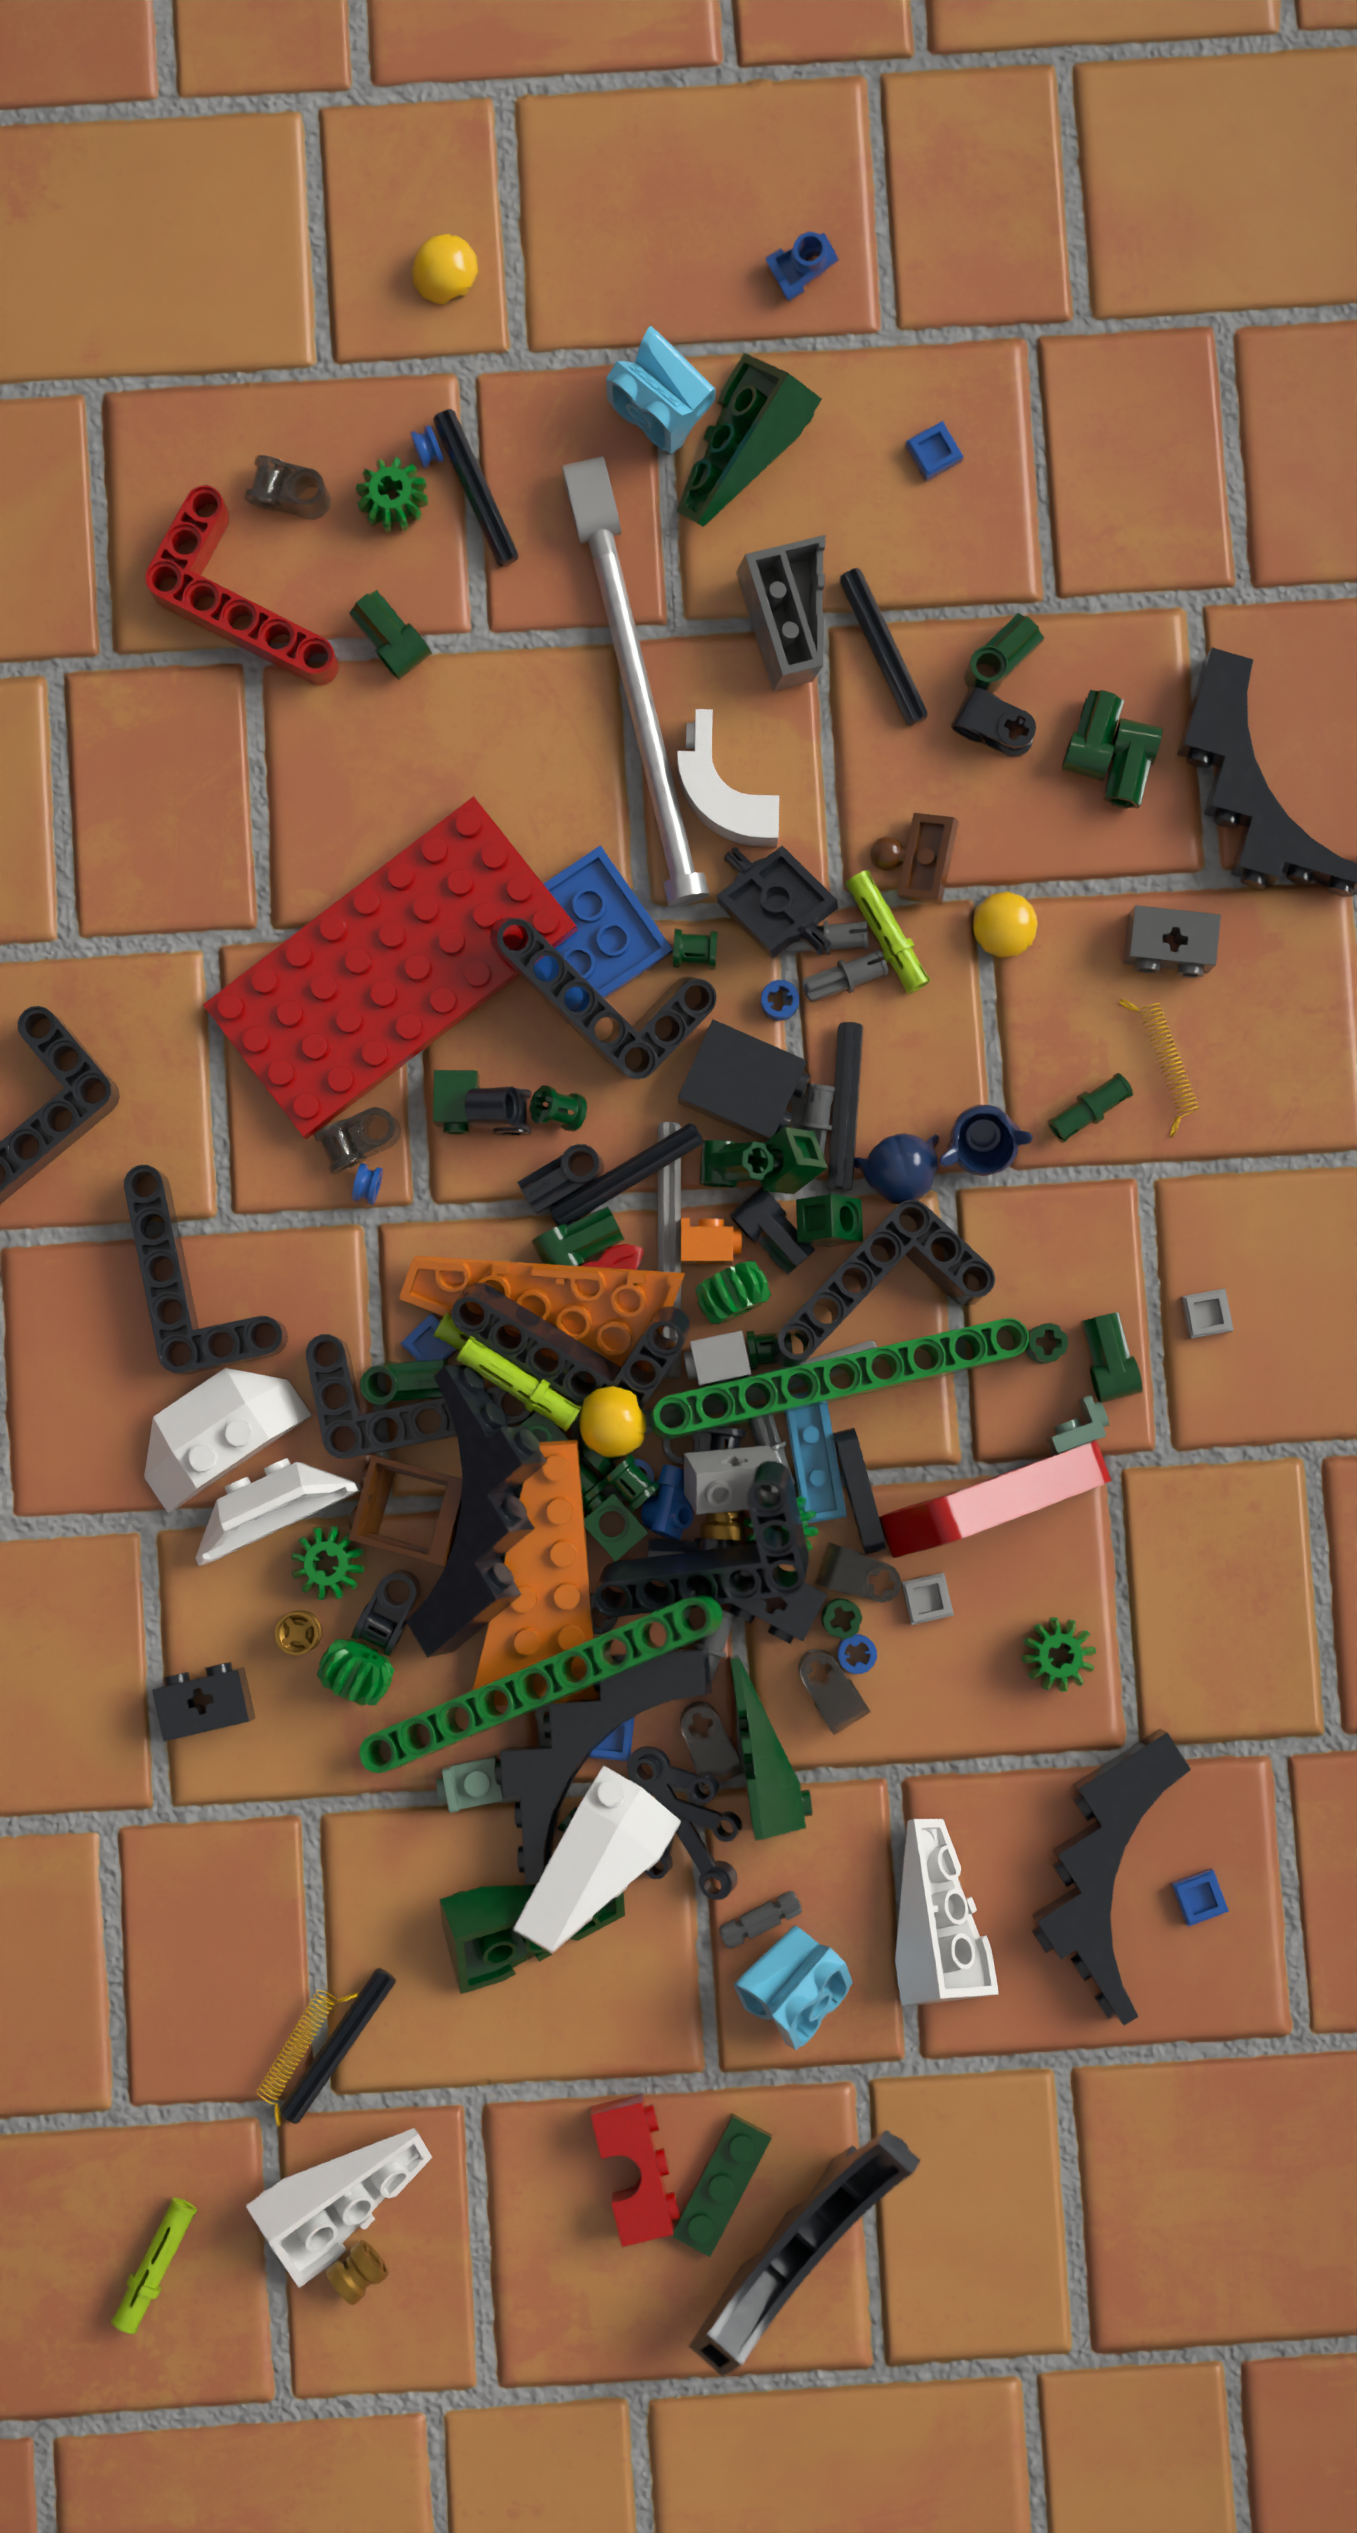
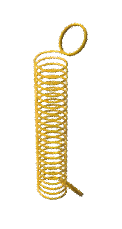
(1173, 1131)
(345, 1998)

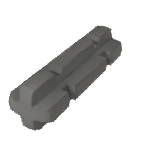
(760, 1919)

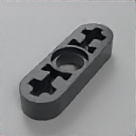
(859, 1491)

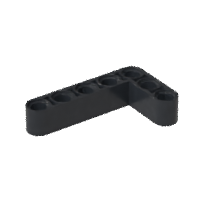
(596, 1007)
(71, 1098)
(870, 1272)
(179, 1289)
(572, 1354)
(365, 1425)
(719, 1564)

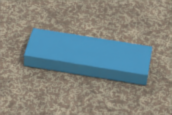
(815, 1461)

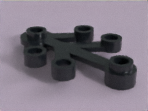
(687, 1813)

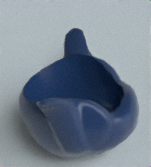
(984, 1141)
(901, 1167)

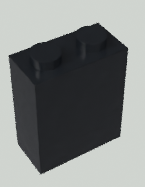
(743, 1082)

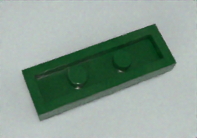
(721, 2185)

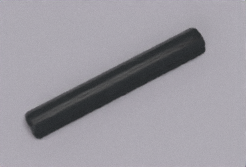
(475, 487)
(883, 646)
(845, 1106)
(626, 1175)
(337, 2045)

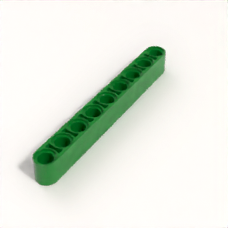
(856, 1365)
(520, 1692)

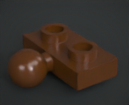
(923, 860)

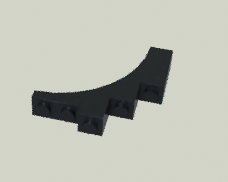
(1239, 795)
(491, 1518)
(578, 1727)
(1081, 1919)
(800, 2241)

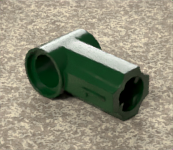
(396, 644)
(1004, 652)
(1092, 745)
(1133, 754)
(733, 1162)
(580, 1240)
(1112, 1369)
(409, 1381)

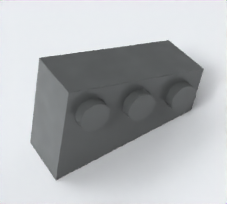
(785, 609)

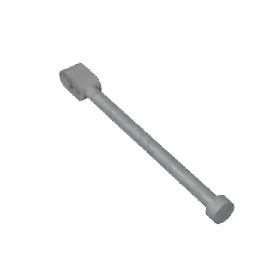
(598, 523)

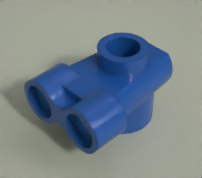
(793, 266)
(670, 1510)

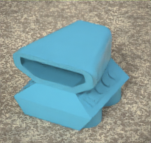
(659, 392)
(795, 1986)

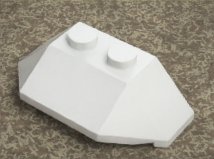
(217, 1431)
(269, 1505)

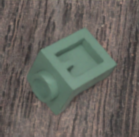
(1073, 1434)
(469, 1784)

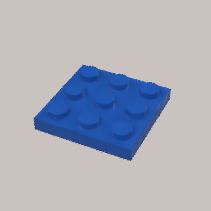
(614, 930)

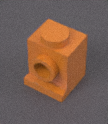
(709, 1242)

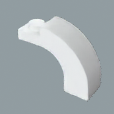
(729, 813)

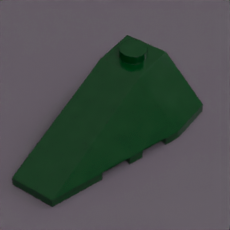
(757, 422)
(772, 1786)
(483, 1936)

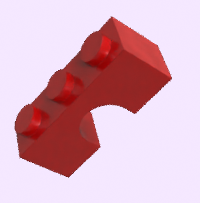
(626, 2130)

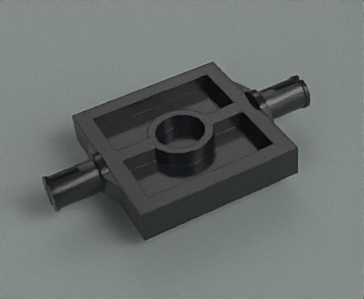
(777, 901)

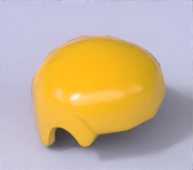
(444, 268)
(1005, 924)
(612, 1422)

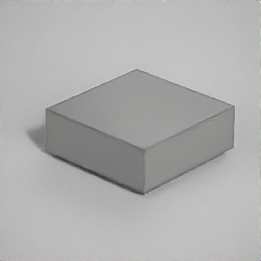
(1207, 1313)
(927, 1598)

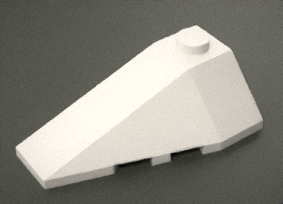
(605, 1848)
(937, 1937)
(320, 2207)

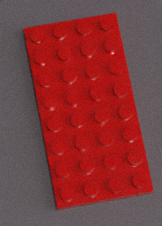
(386, 968)

